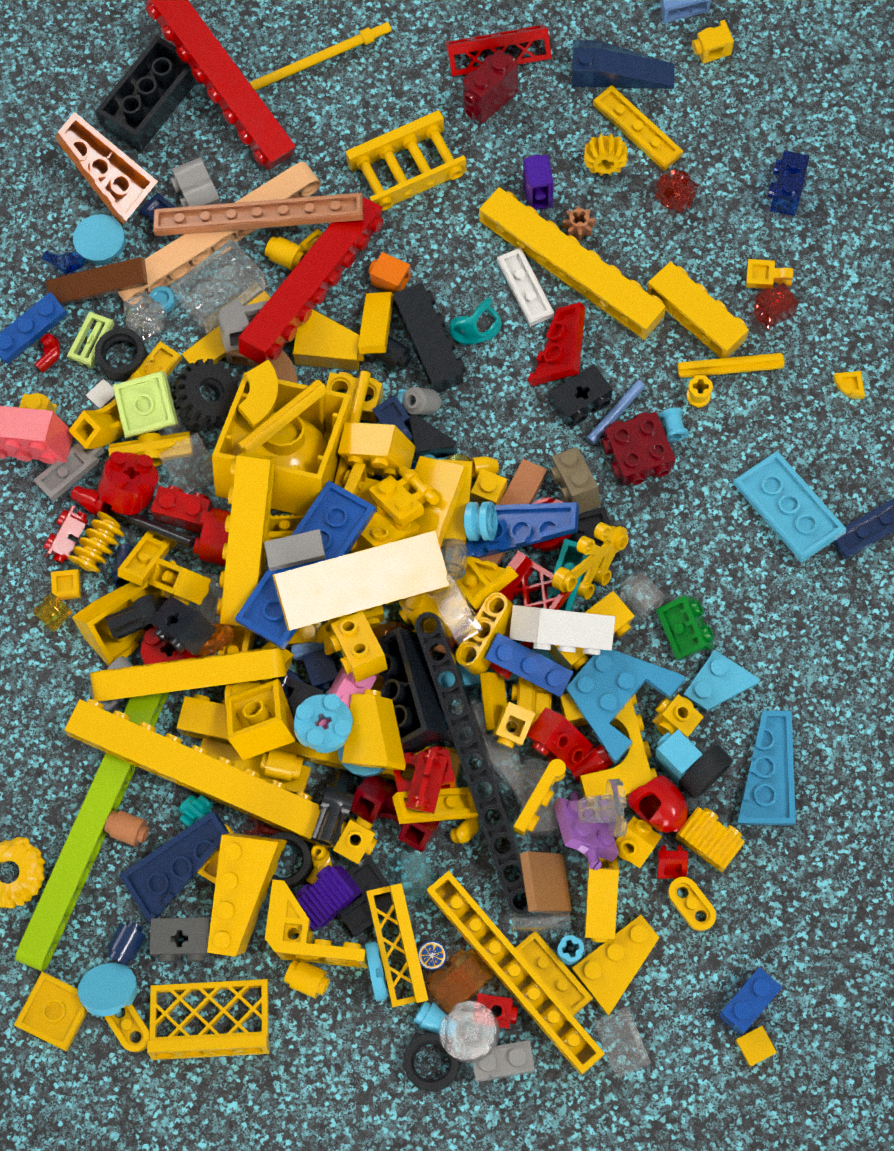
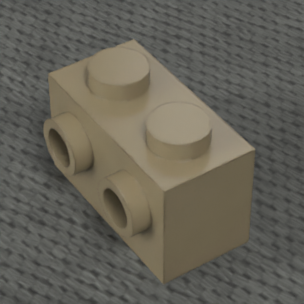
(575, 479)

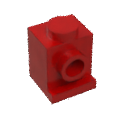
(509, 1012)

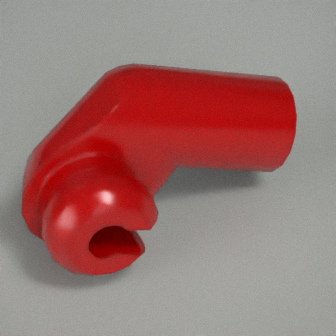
(51, 353)

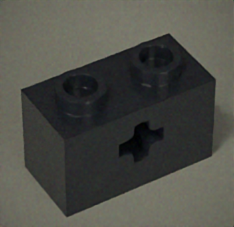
(587, 384)
(181, 626)

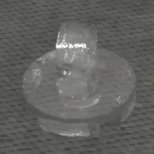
(606, 808)
(469, 1032)

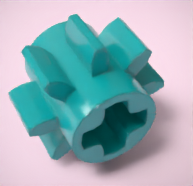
(194, 809)

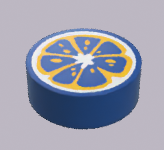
(432, 955)

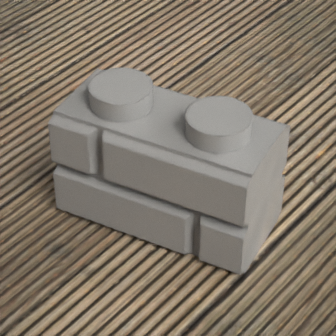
(505, 1062)

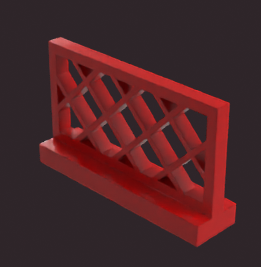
(524, 567)

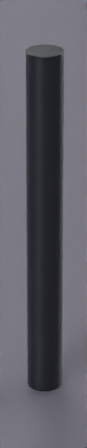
(155, 528)

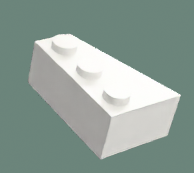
(562, 628)

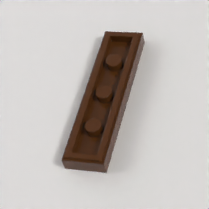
(99, 281)

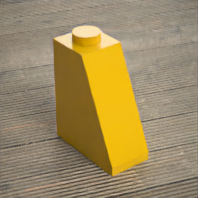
(326, 344)
(374, 733)
(602, 901)

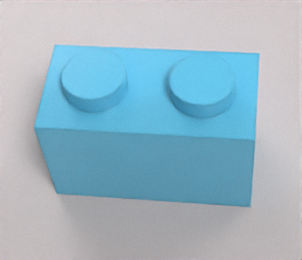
(675, 755)

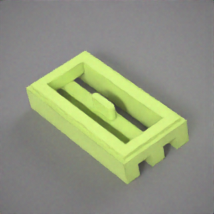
(82, 358)

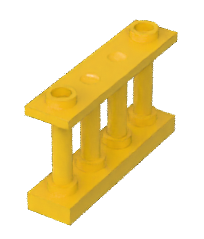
(406, 138)

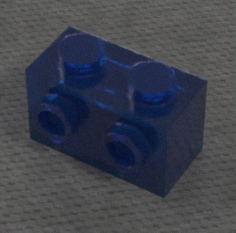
(789, 183)

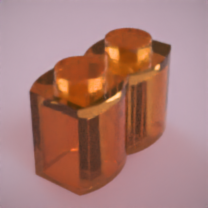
(459, 981)

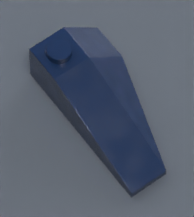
(605, 65)

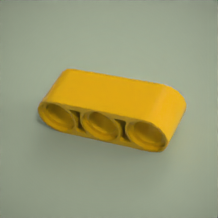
(490, 621)

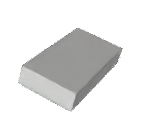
(295, 550)

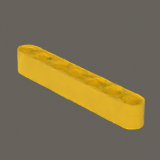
(188, 674)

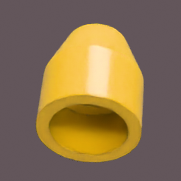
(485, 463)

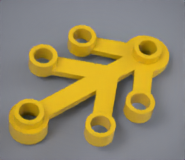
(614, 540)

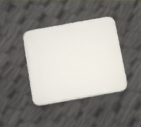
(101, 393)

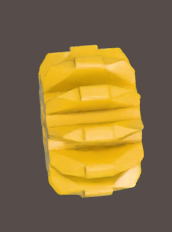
(605, 154)

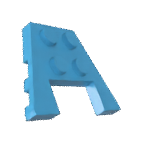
(608, 685)

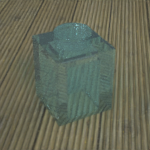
(416, 873)

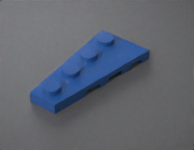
(526, 525)

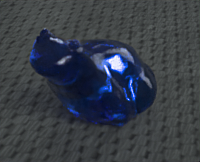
(64, 262)

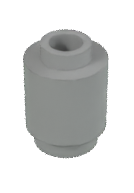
(421, 401)

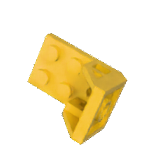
(288, 918)

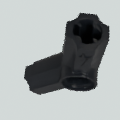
(134, 617)
(333, 808)

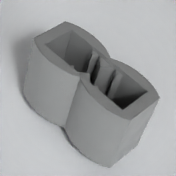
(194, 184)

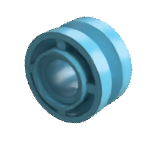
(480, 521)

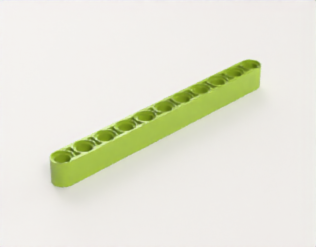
(82, 845)

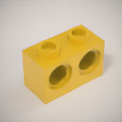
(348, 382)

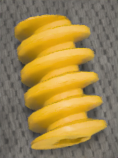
(96, 543)

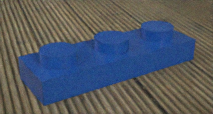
(30, 327)
(528, 665)

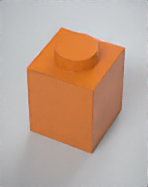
(389, 273)

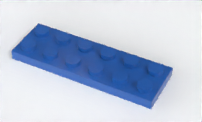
(341, 522)

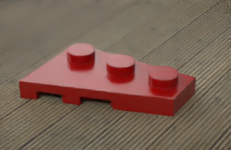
(563, 347)

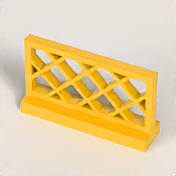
(208, 1044)

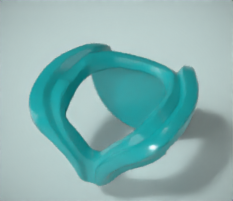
(464, 328)

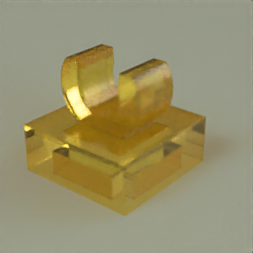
(52, 612)

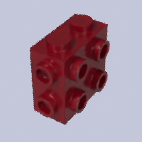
(490, 86)
(638, 449)

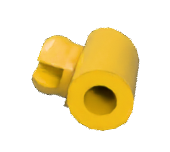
(465, 830)
(320, 859)

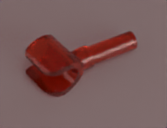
(260, 829)

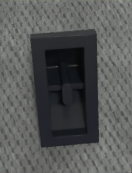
(430, 439)

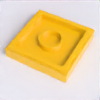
(52, 1012)

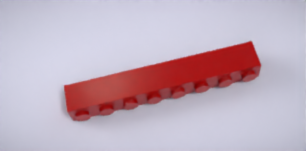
(223, 80)
(308, 285)

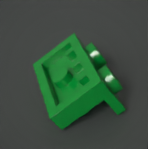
(685, 627)

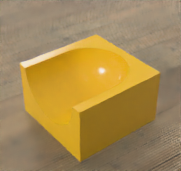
(303, 448)

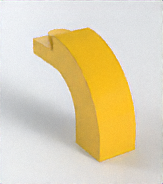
(100, 426)

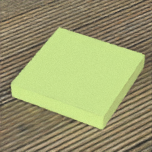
(145, 404)

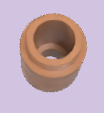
(127, 828)

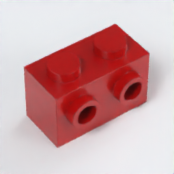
(180, 509)
(558, 739)

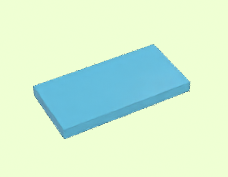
(789, 506)

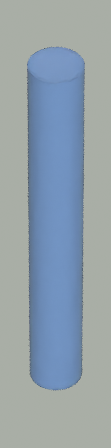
(616, 411)

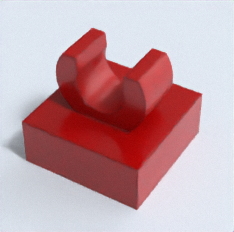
(672, 863)

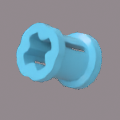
(673, 424)
(565, 957)

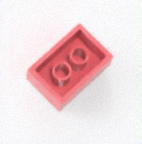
(33, 435)

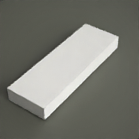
(525, 287)

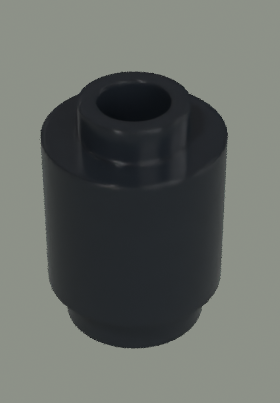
(396, 355)

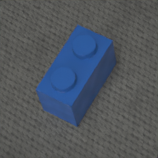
(750, 1001)

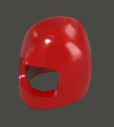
(664, 809)

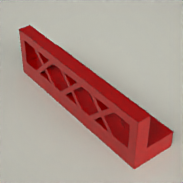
(498, 39)

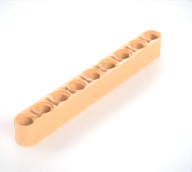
(191, 249)

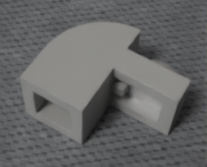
(234, 320)

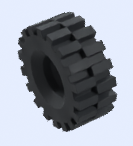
(191, 401)

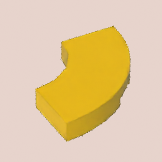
(262, 394)

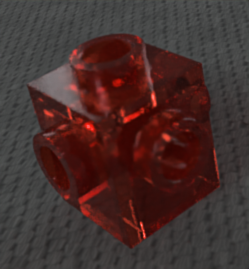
(676, 190)

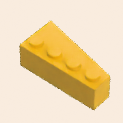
(240, 889)

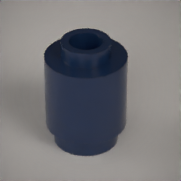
(126, 942)

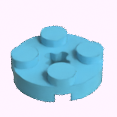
(315, 736)

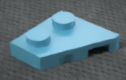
(718, 682)

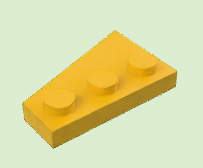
(615, 963)

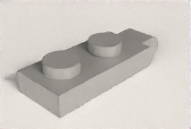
(62, 476)

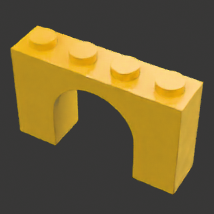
(634, 769)

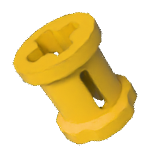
(705, 385)

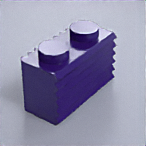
(538, 182)
(327, 896)

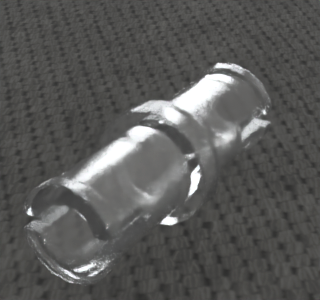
(540, 922)

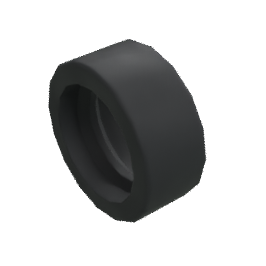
(114, 337)
(706, 771)
(306, 865)
(415, 1078)

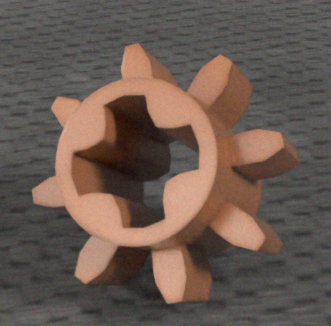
(579, 223)

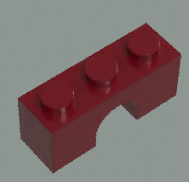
(375, 801)

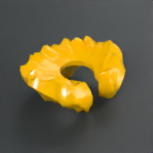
(30, 874)

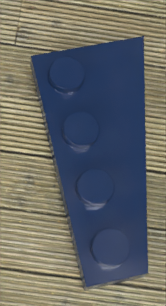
(167, 870)

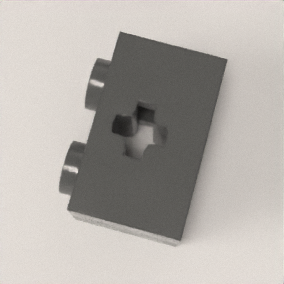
(167, 930)

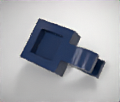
(393, 413)

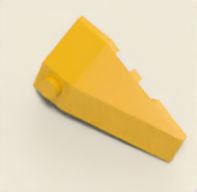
(94, 626)

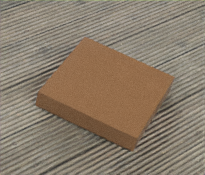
(545, 882)

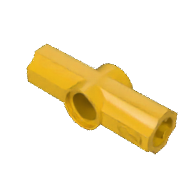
(149, 444)

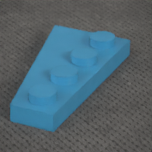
(770, 779)

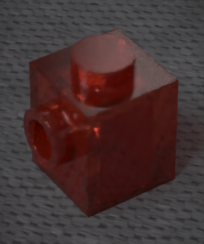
(775, 305)

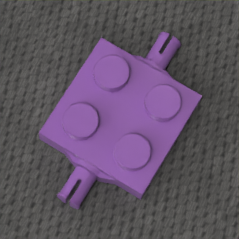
(588, 838)

